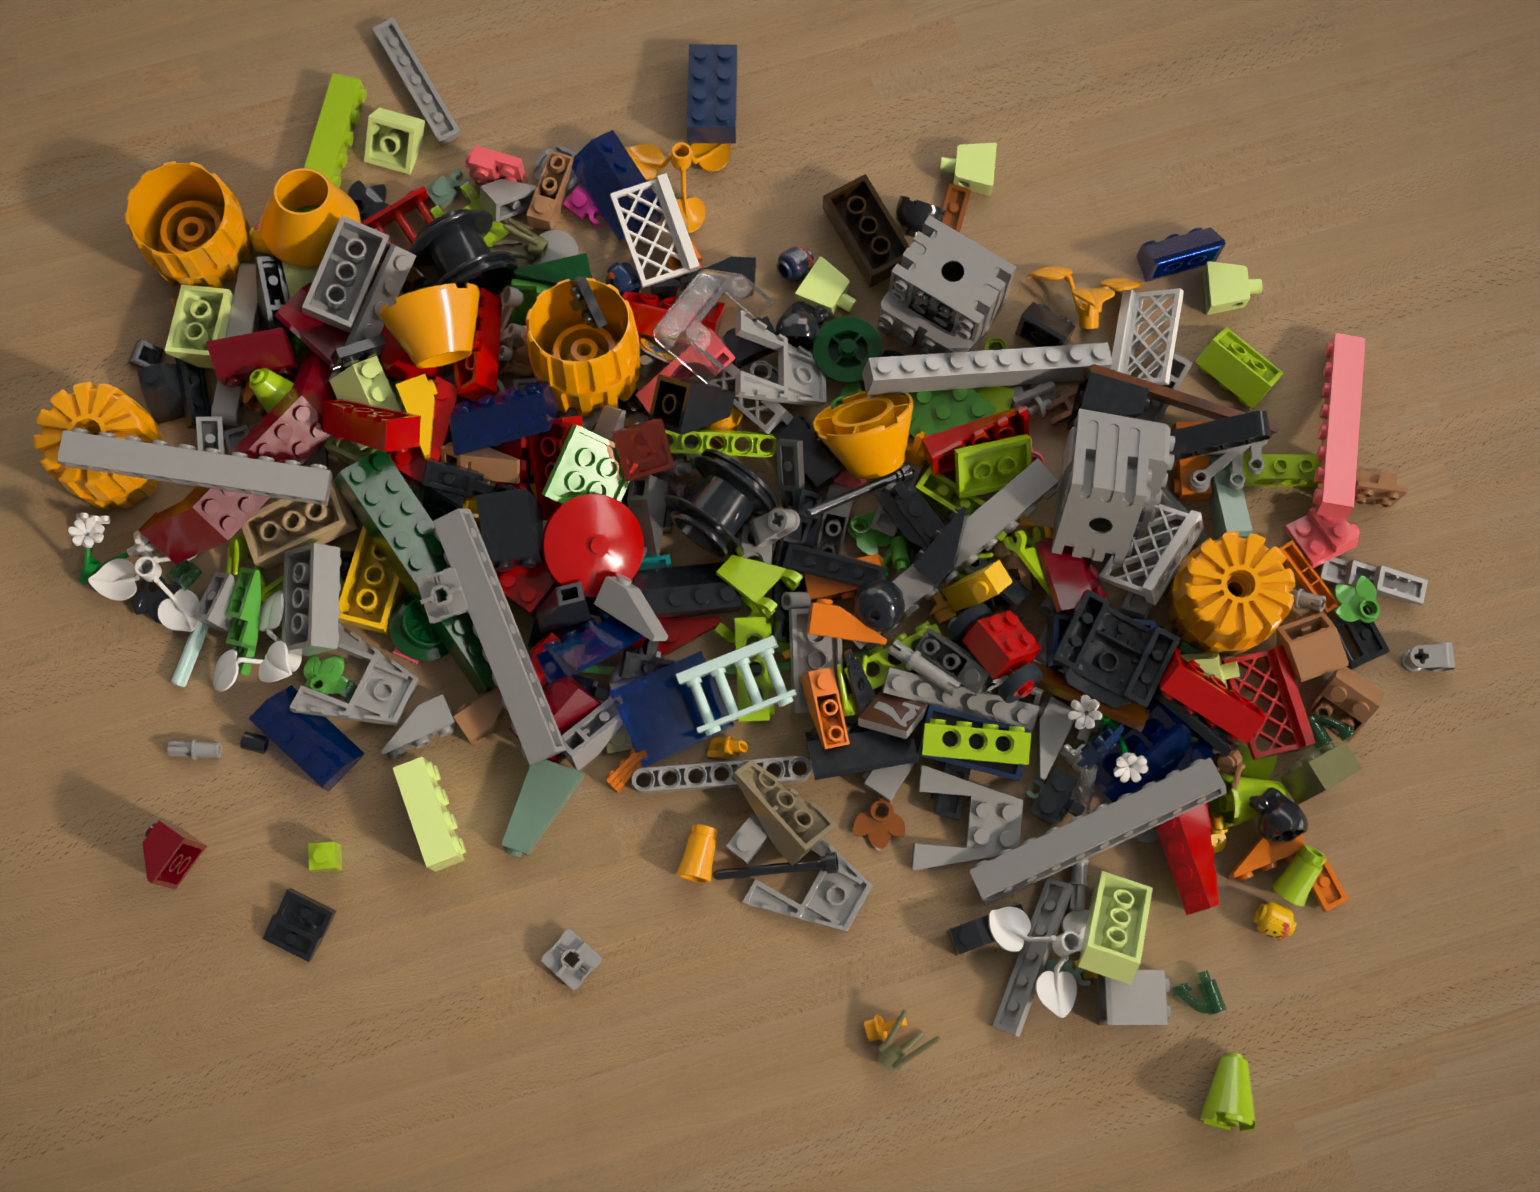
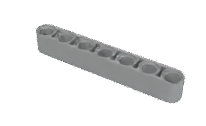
(242, 320)
(709, 770)

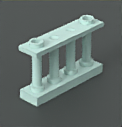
(716, 668)

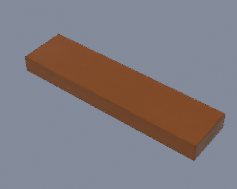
(955, 205)

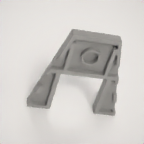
(798, 373)
(379, 696)
(991, 824)
(830, 901)

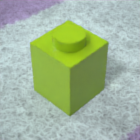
(325, 857)

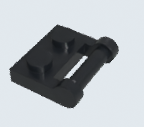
(1365, 638)

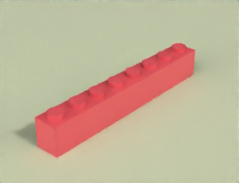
(1340, 426)

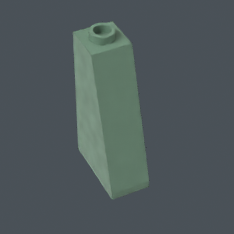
(1227, 504)
(541, 800)

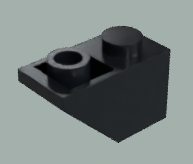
(563, 608)

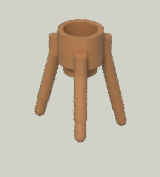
(1230, 764)

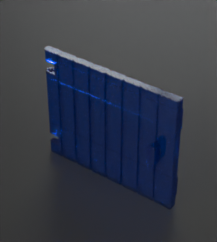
(663, 713)

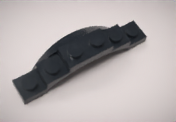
(803, 536)

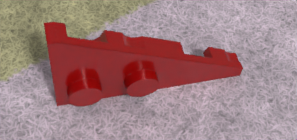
(682, 632)

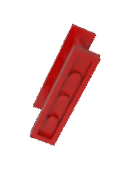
(414, 199)

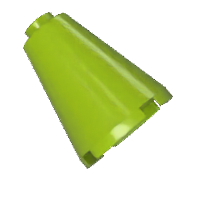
(269, 387)
(1235, 803)
(1230, 1096)

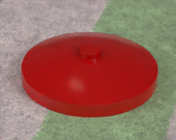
(592, 540)

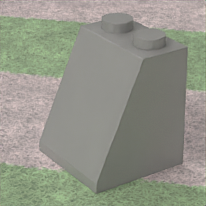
(1135, 1003)

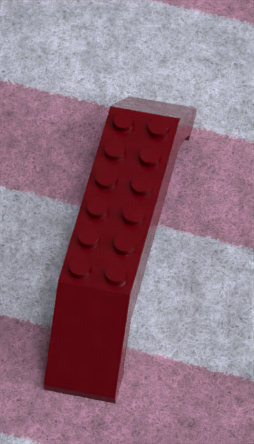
(286, 433)

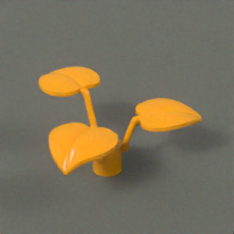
(710, 157)
(1091, 298)

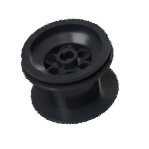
(460, 253)
(720, 503)

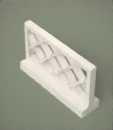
(675, 224)
(1128, 338)
(1168, 563)

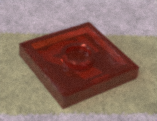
(643, 449)

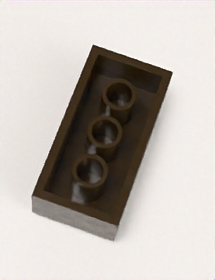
(866, 229)

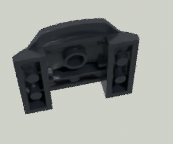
(1113, 654)

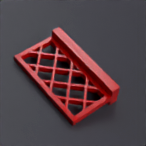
(1289, 702)

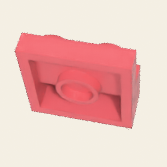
(491, 166)
(1322, 536)

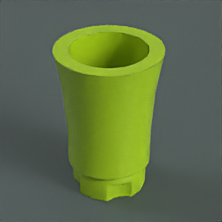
(1300, 875)

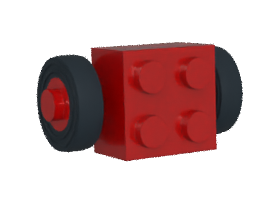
(1001, 648)

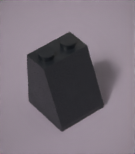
(1109, 396)
(689, 404)
(511, 528)

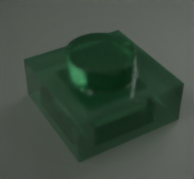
(184, 574)

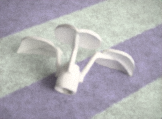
(117, 583)
(277, 661)
(1053, 989)

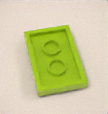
(990, 465)

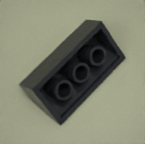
(687, 591)
(866, 752)

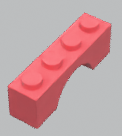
(677, 369)

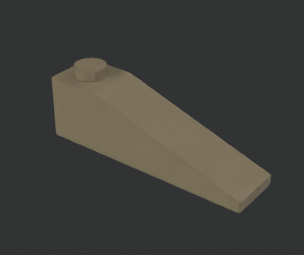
(787, 818)

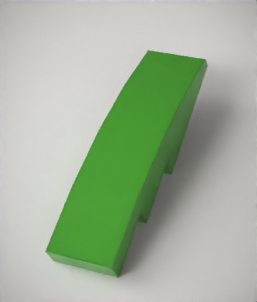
(245, 611)

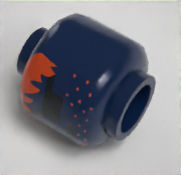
(795, 263)
(623, 278)

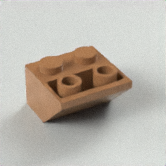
(1312, 646)
(1347, 699)

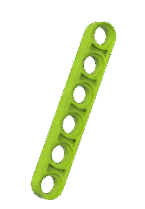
(728, 447)

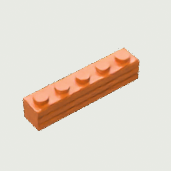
(1307, 576)
(623, 774)

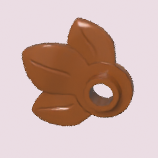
(879, 828)

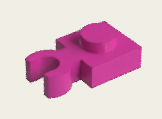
(581, 205)

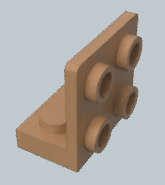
(1377, 488)

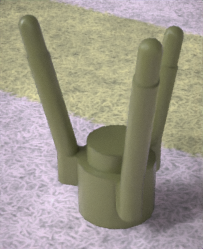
(534, 244)
(893, 1056)

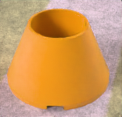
(304, 237)
(434, 323)
(867, 432)

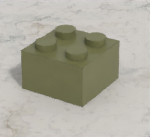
(1320, 771)

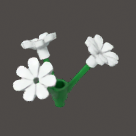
(93, 532)
(1085, 713)

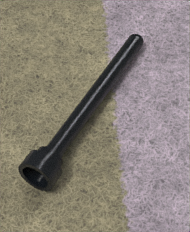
(902, 474)
(825, 863)

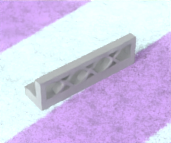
(779, 411)

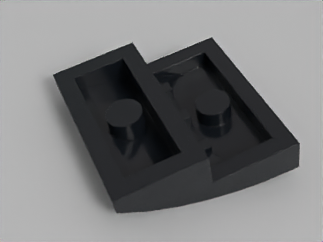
(299, 925)

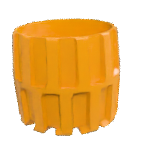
(188, 225)
(582, 362)
(97, 411)
(1212, 615)

